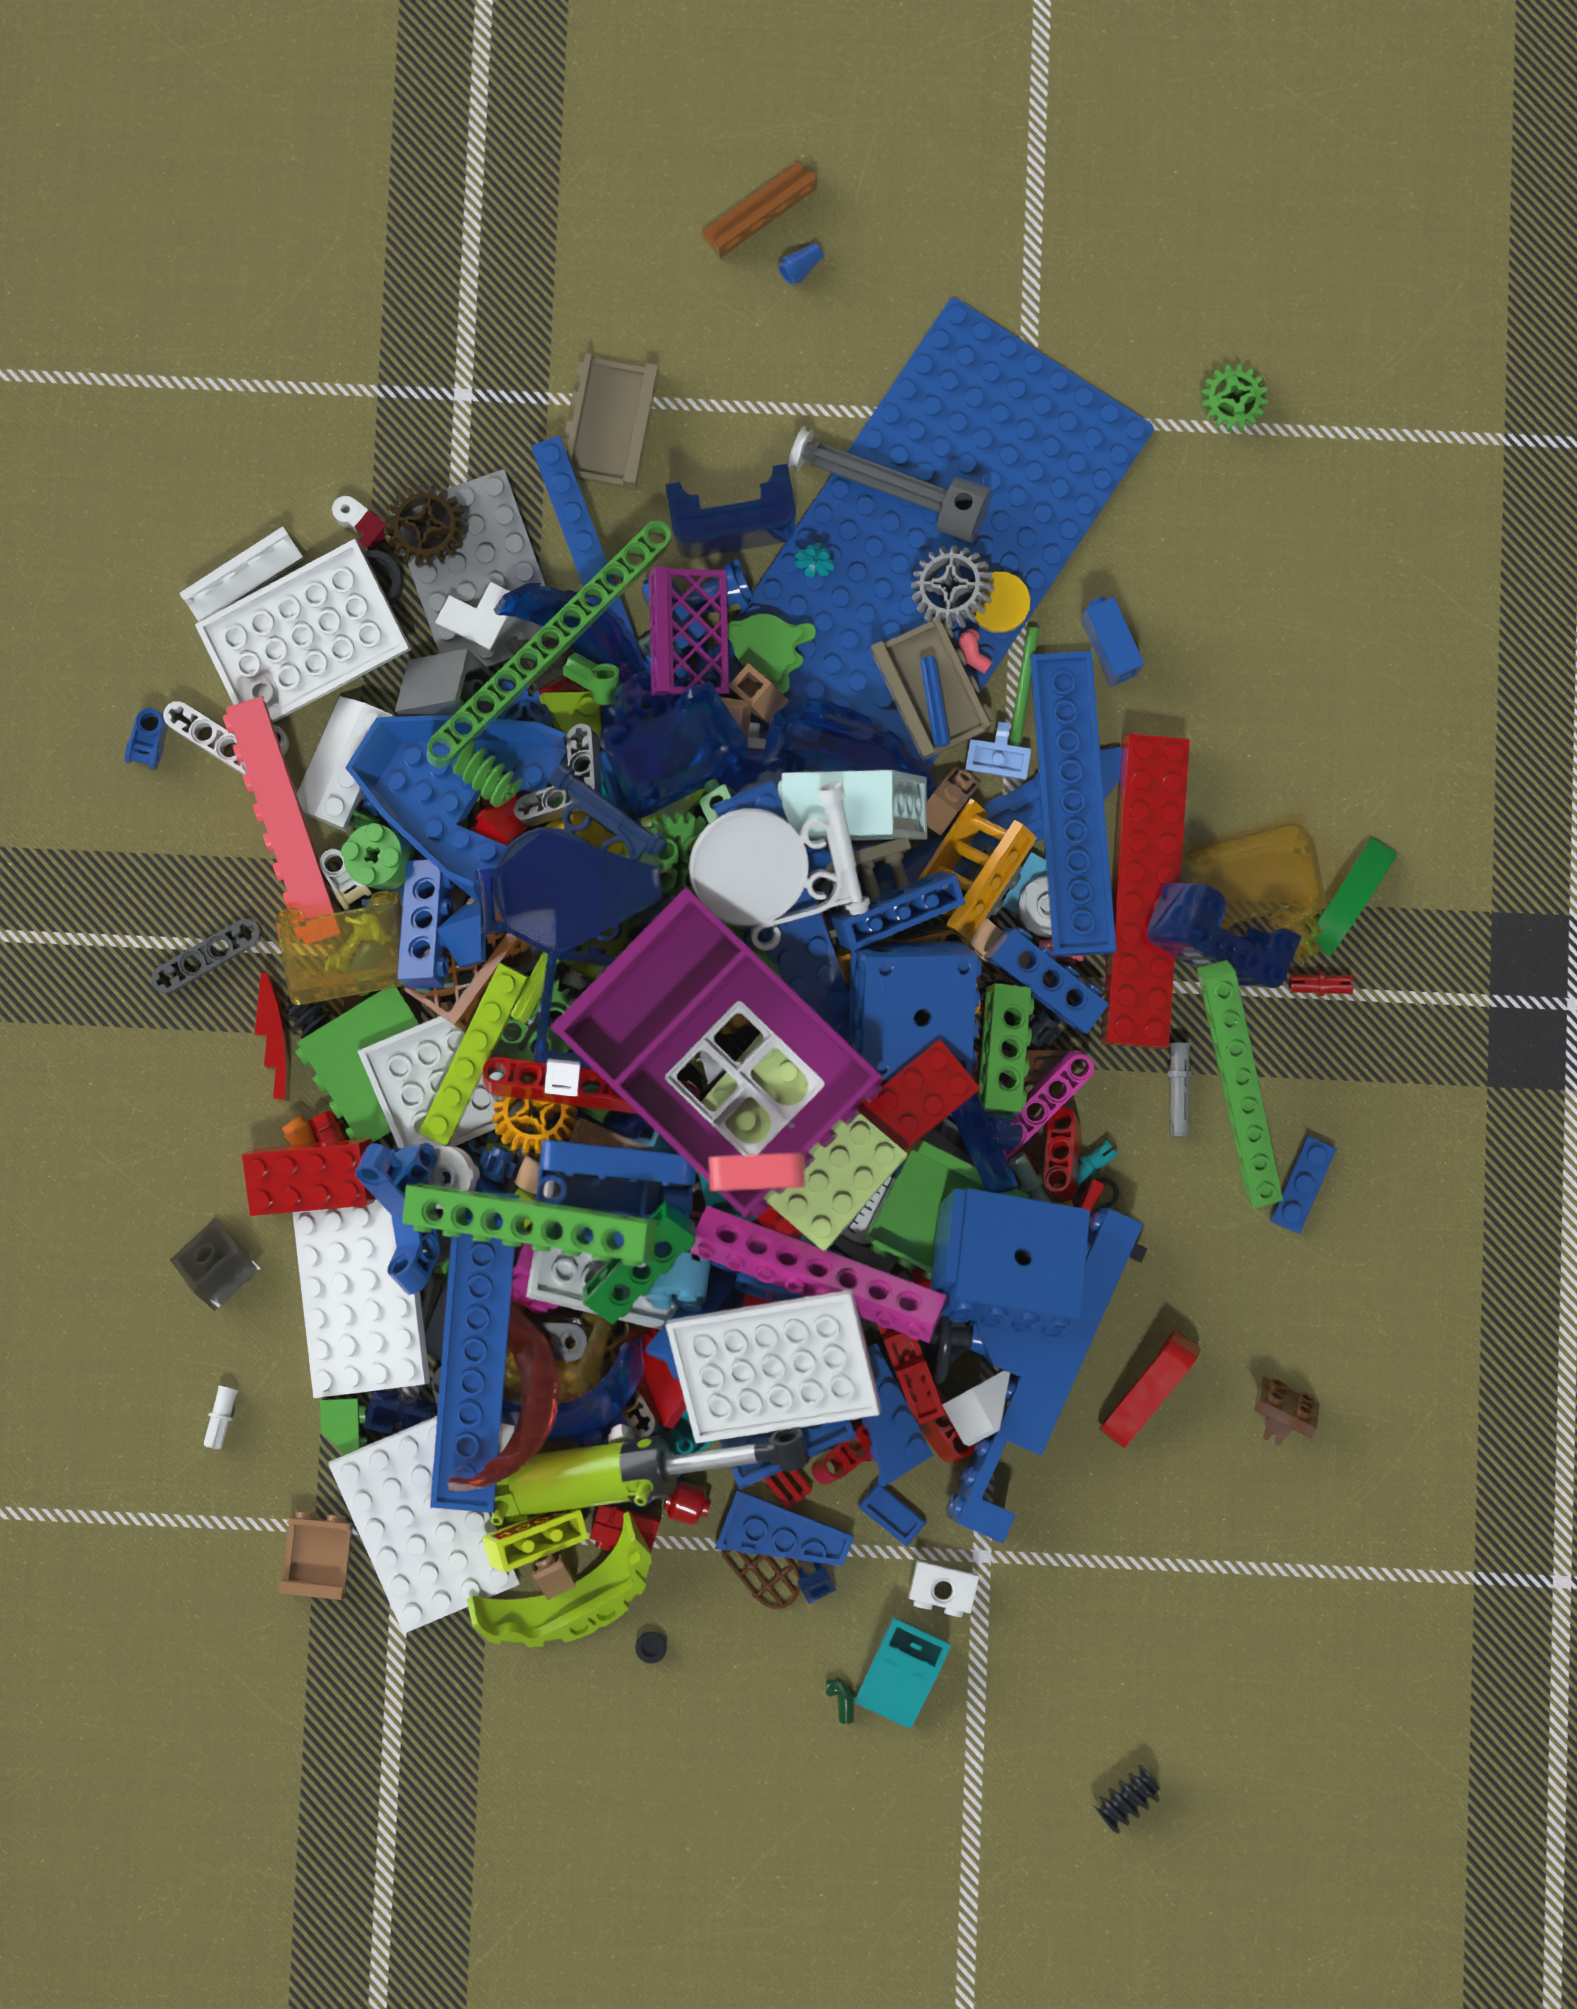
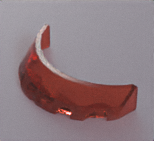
(538, 1405)

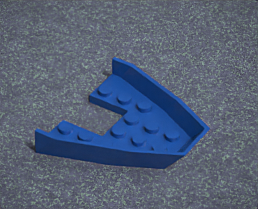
(433, 802)

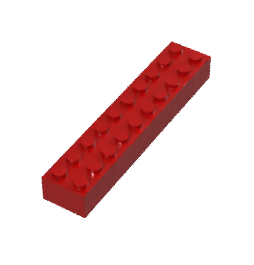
(1144, 860)

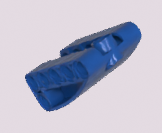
(615, 1180)

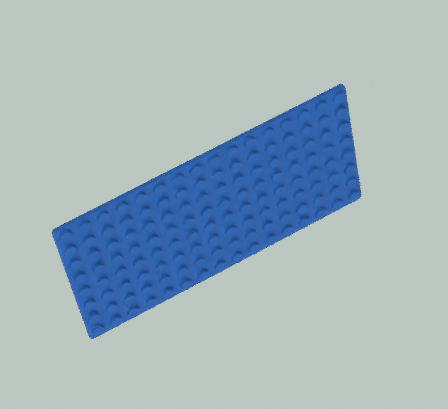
(966, 408)

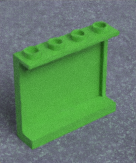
(339, 1067)
(909, 1210)

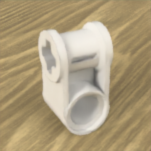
(341, 881)

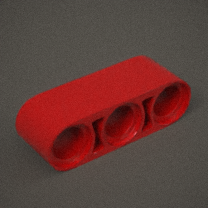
(1067, 1167)

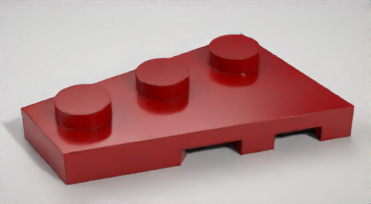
(663, 1387)

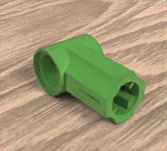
(599, 679)

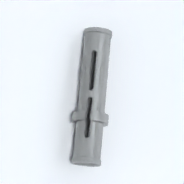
(1179, 1082)

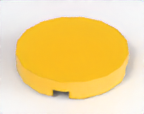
(1008, 605)

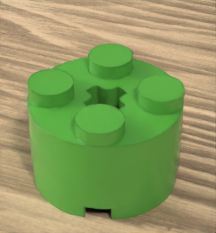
(374, 843)

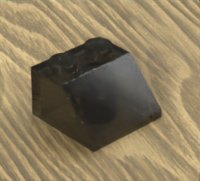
(215, 1264)

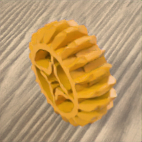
(509, 1126)

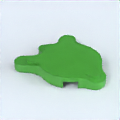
(770, 646)

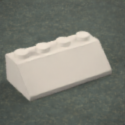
(328, 788)

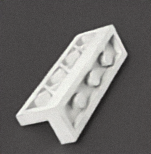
(242, 575)

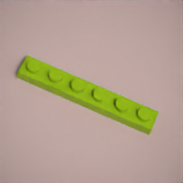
(472, 1054)

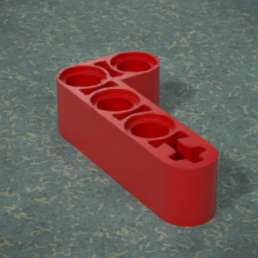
(1150, 1389)

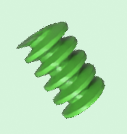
(485, 776)

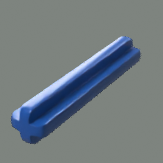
(934, 701)

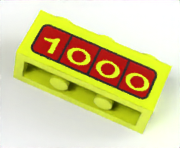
(534, 1538)

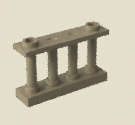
(891, 852)

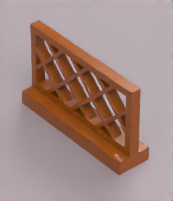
(461, 1014)

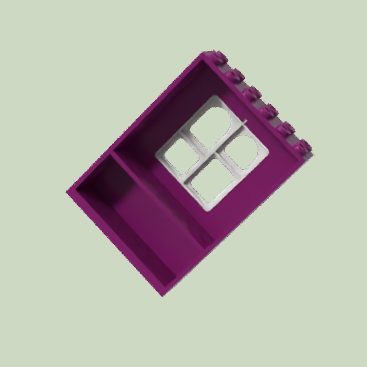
(669, 1002)

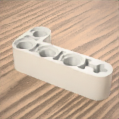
(220, 737)

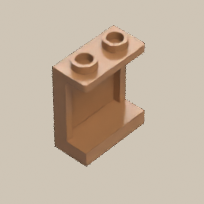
(316, 1556)

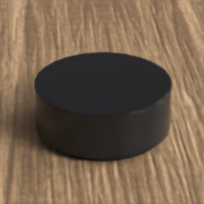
(651, 1647)

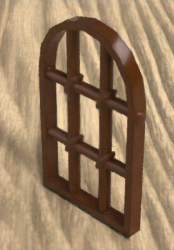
(766, 1586)

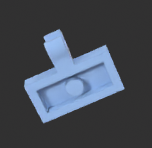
(998, 757)

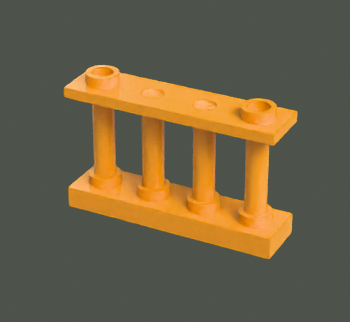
(996, 871)

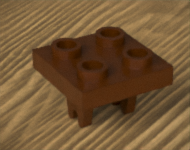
(1285, 1410)

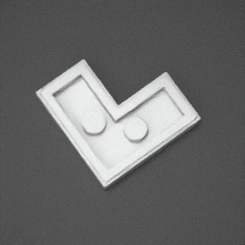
(476, 625)

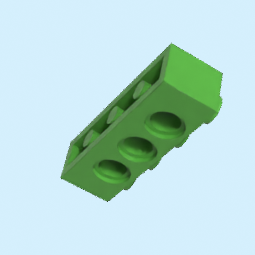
(993, 1062)

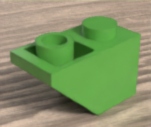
(342, 1423)

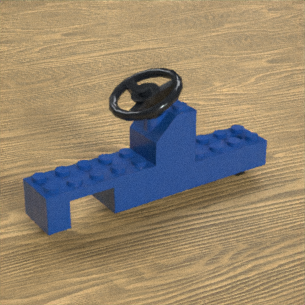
(1038, 1366)

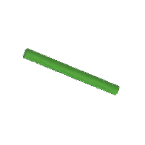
(1023, 688)

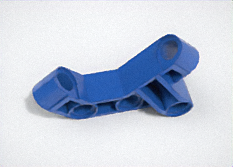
(386, 1177)

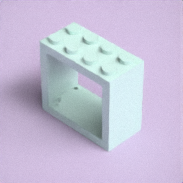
(874, 804)

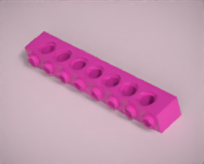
(806, 1262)

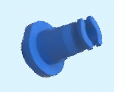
(737, 588)

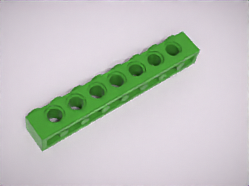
(1240, 1083)
(637, 1232)

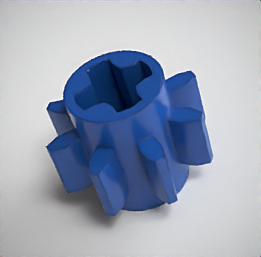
(498, 1164)

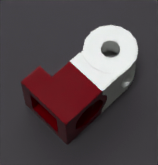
(354, 515)

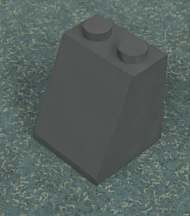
(442, 684)

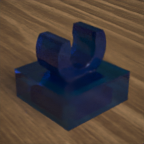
(816, 1584)

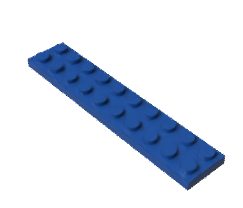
(1072, 804)
(804, 948)
(473, 1367)

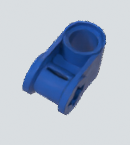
(146, 741)

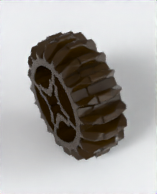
(414, 522)

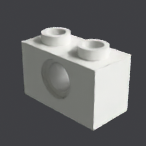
(928, 1575)

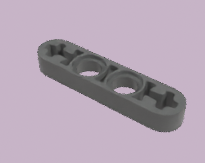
(204, 952)

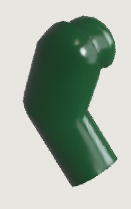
(845, 1699)

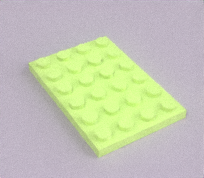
(839, 1177)

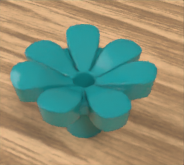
(814, 559)

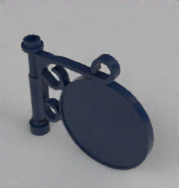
(635, 837)

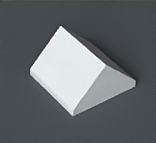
(980, 1409)

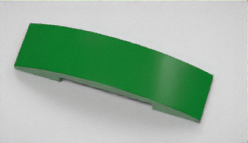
(1353, 894)

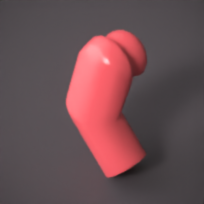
(969, 646)

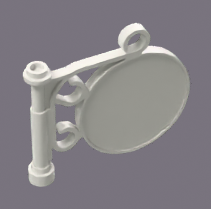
(755, 867)

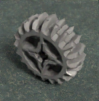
(976, 590)

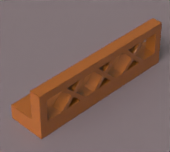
(760, 209)

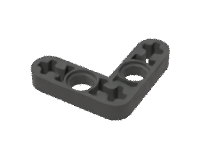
(545, 797)

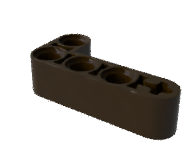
(643, 1413)

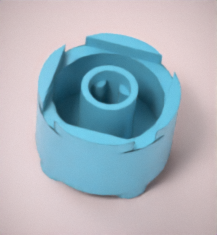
(682, 1285)

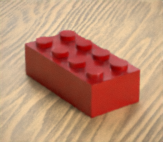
(305, 1177)

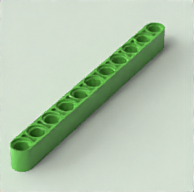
(556, 630)

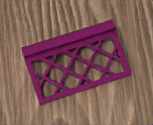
(662, 629)

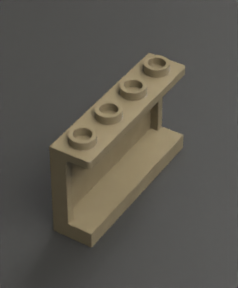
(610, 420)
(901, 670)

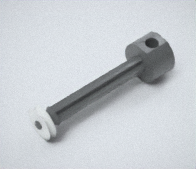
(948, 503)

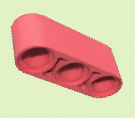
(757, 1172)

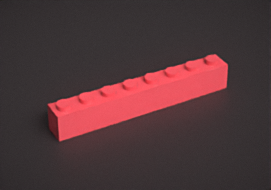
(278, 807)

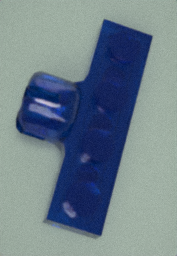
(986, 1139)

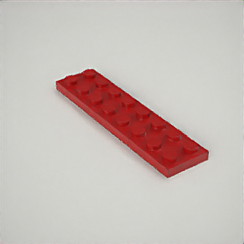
(907, 1108)

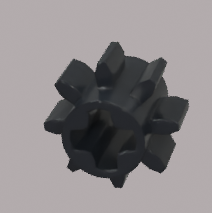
(1043, 1027)

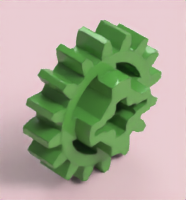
(1236, 410)

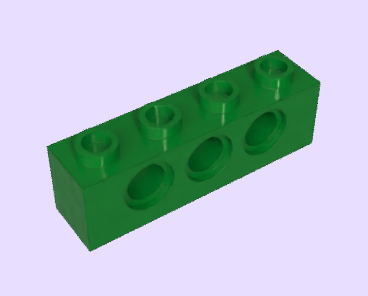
(615, 1302)

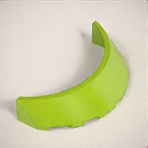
(577, 1612)

